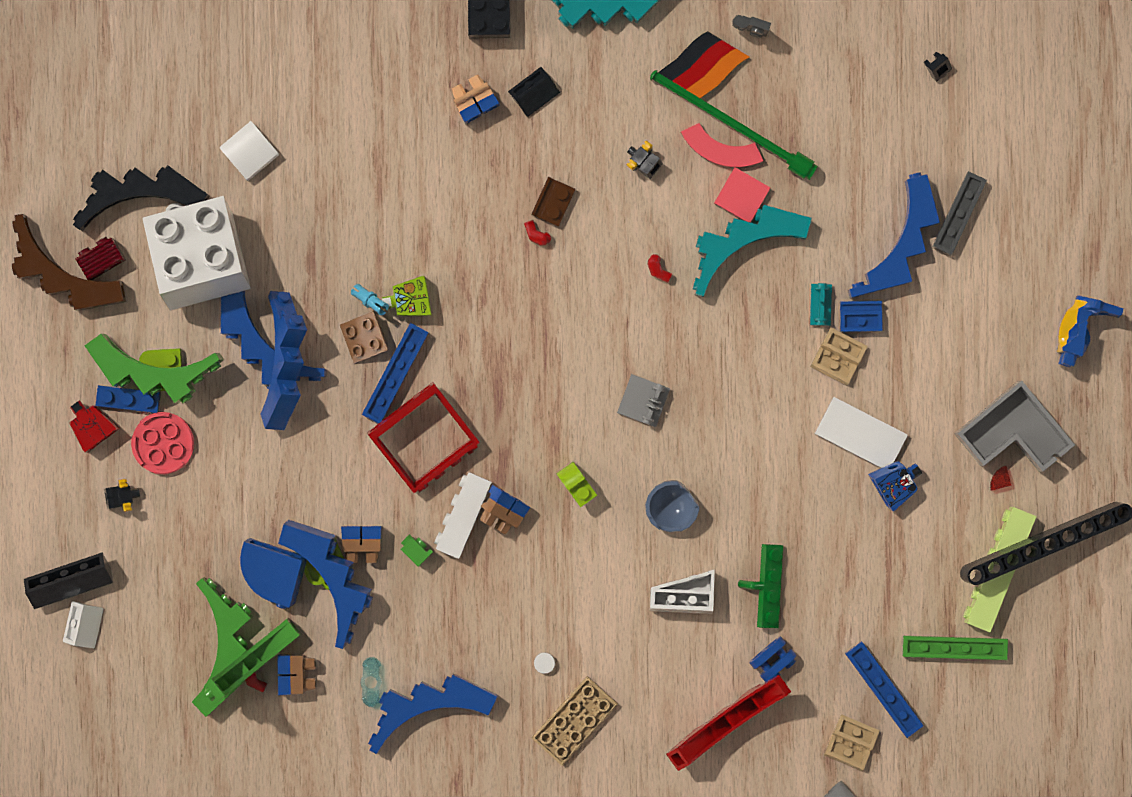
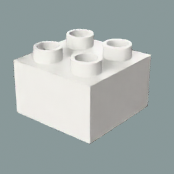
(196, 253)

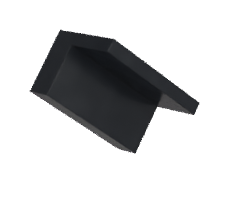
(534, 91)

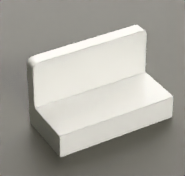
(83, 625)

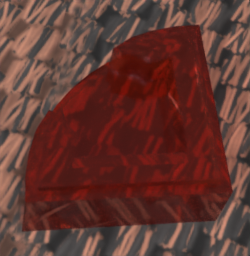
(1000, 479)

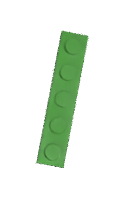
(955, 647)

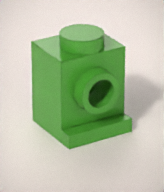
(415, 549)

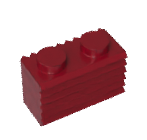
(100, 258)

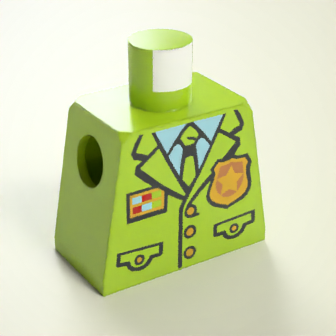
(410, 298)

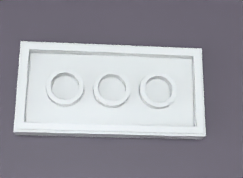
(860, 433)

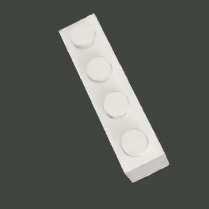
(463, 516)

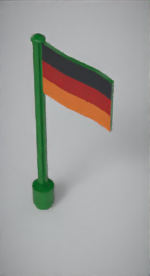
(701, 70)

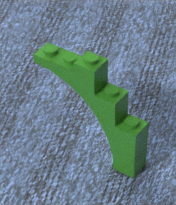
(120, 367)
(230, 647)
(251, 661)

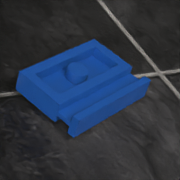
(860, 316)

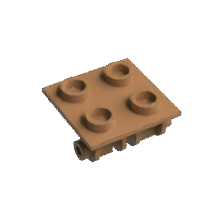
(364, 337)

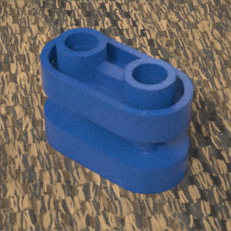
(785, 659)

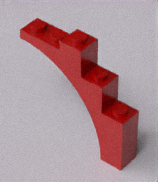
(726, 721)

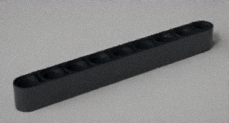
(1037, 542)

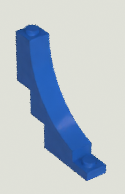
(894, 268)

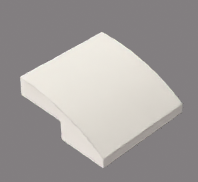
(249, 151)

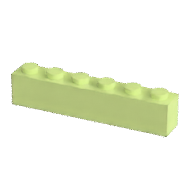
(990, 595)

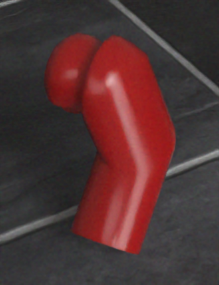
(536, 236)

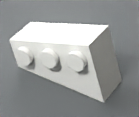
(685, 595)

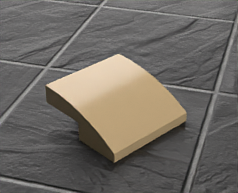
(838, 356)
(851, 742)

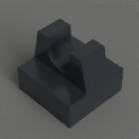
(939, 66)

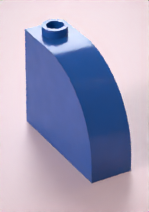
(272, 572)

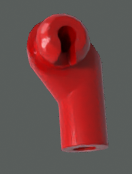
(656, 270)
(255, 683)

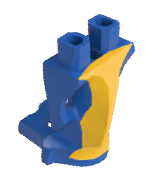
(1073, 330)

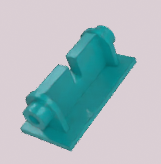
(821, 304)

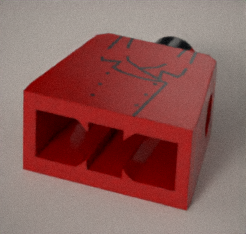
(91, 426)

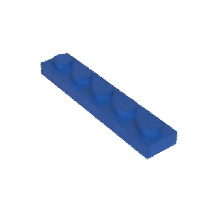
(395, 373)
(884, 689)

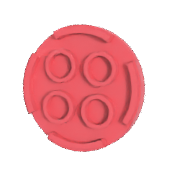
(162, 443)

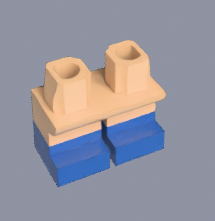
(481, 93)

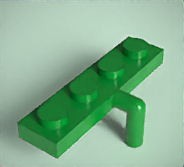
(769, 586)

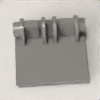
(643, 400)

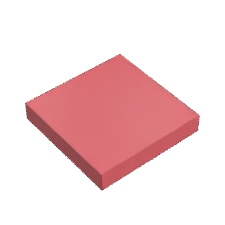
(742, 195)

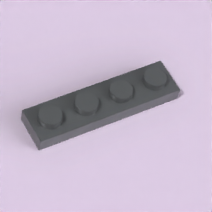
(959, 213)

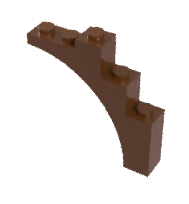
(34, 263)

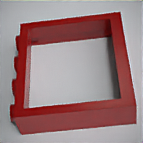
(438, 470)

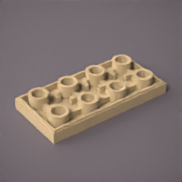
(574, 720)

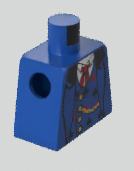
(895, 483)

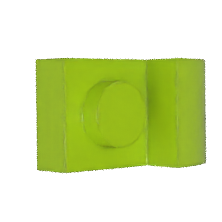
(576, 484)

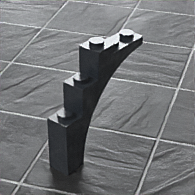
(137, 185)

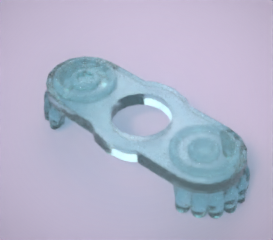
(371, 667)

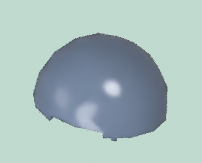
(671, 506)

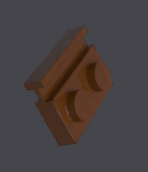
(553, 201)

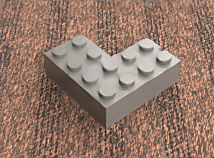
(1018, 419)

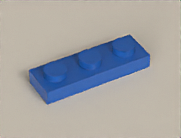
(127, 399)

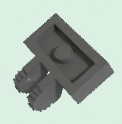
(756, 26)

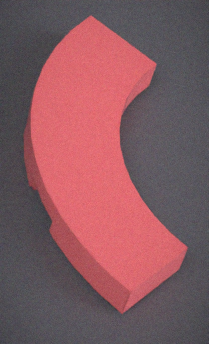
(720, 153)

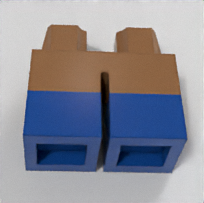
(505, 507)
(370, 542)
(295, 665)

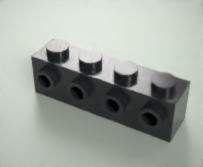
(68, 580)

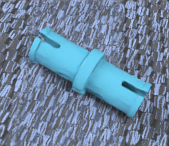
(369, 299)

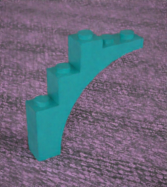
(602, 10)
(771, 223)

